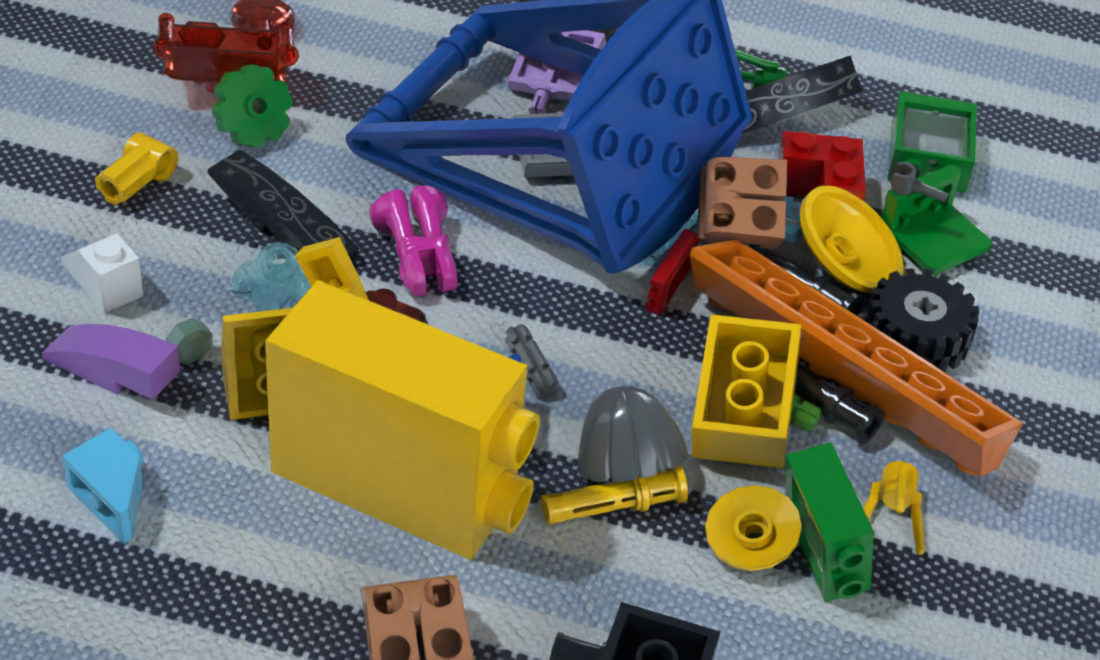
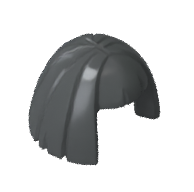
(628, 436)

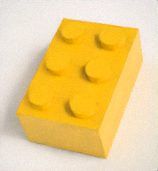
(746, 391)

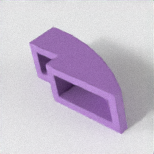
(115, 358)

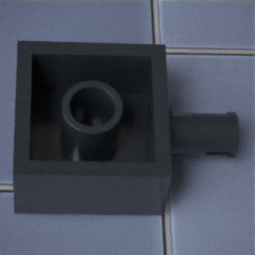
(642, 636)

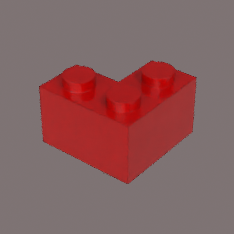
(822, 161)

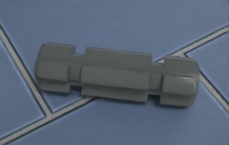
(542, 378)

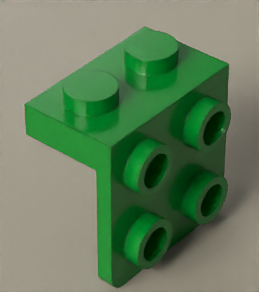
(932, 230)

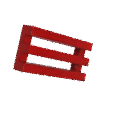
(671, 272)

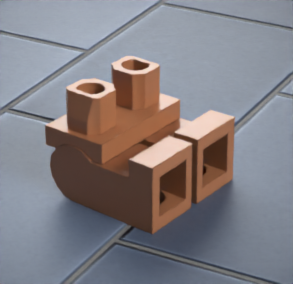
(743, 201)
(419, 606)

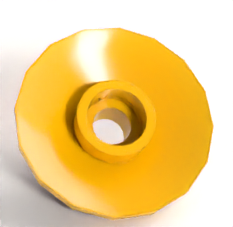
(752, 511)

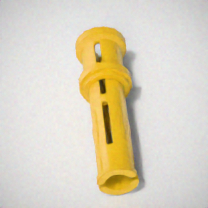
(615, 496)

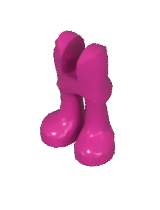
(417, 254)

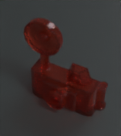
(206, 51)

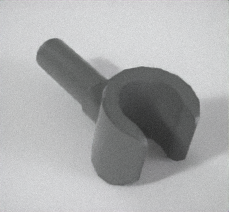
(904, 183)

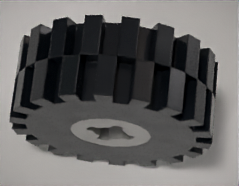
(925, 315)

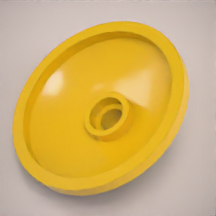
(848, 238)

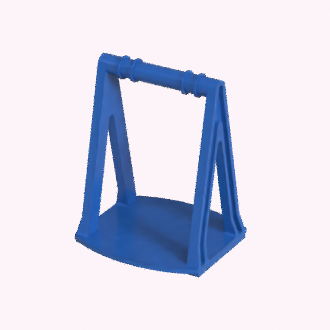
(634, 131)

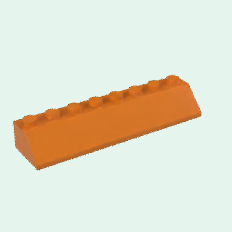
(859, 356)

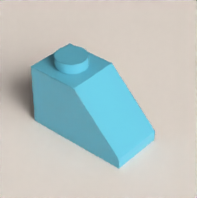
(107, 480)

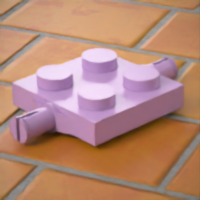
(547, 80)

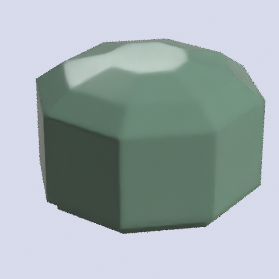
(192, 340)

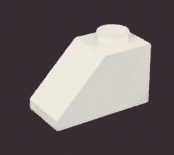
(106, 272)

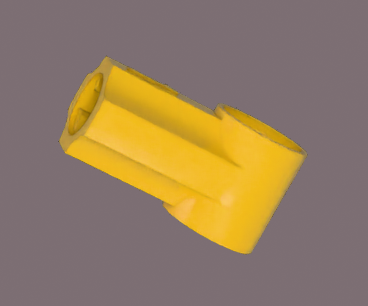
(142, 161)

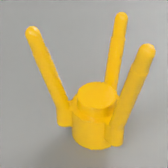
(899, 491)

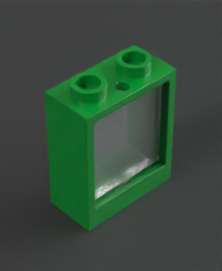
(933, 135)
(833, 522)

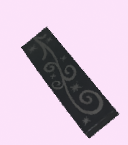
(802, 92)
(275, 203)

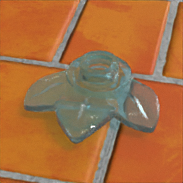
(271, 283)

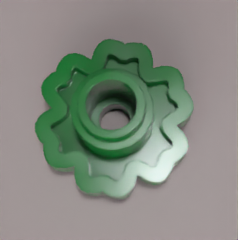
(252, 106)

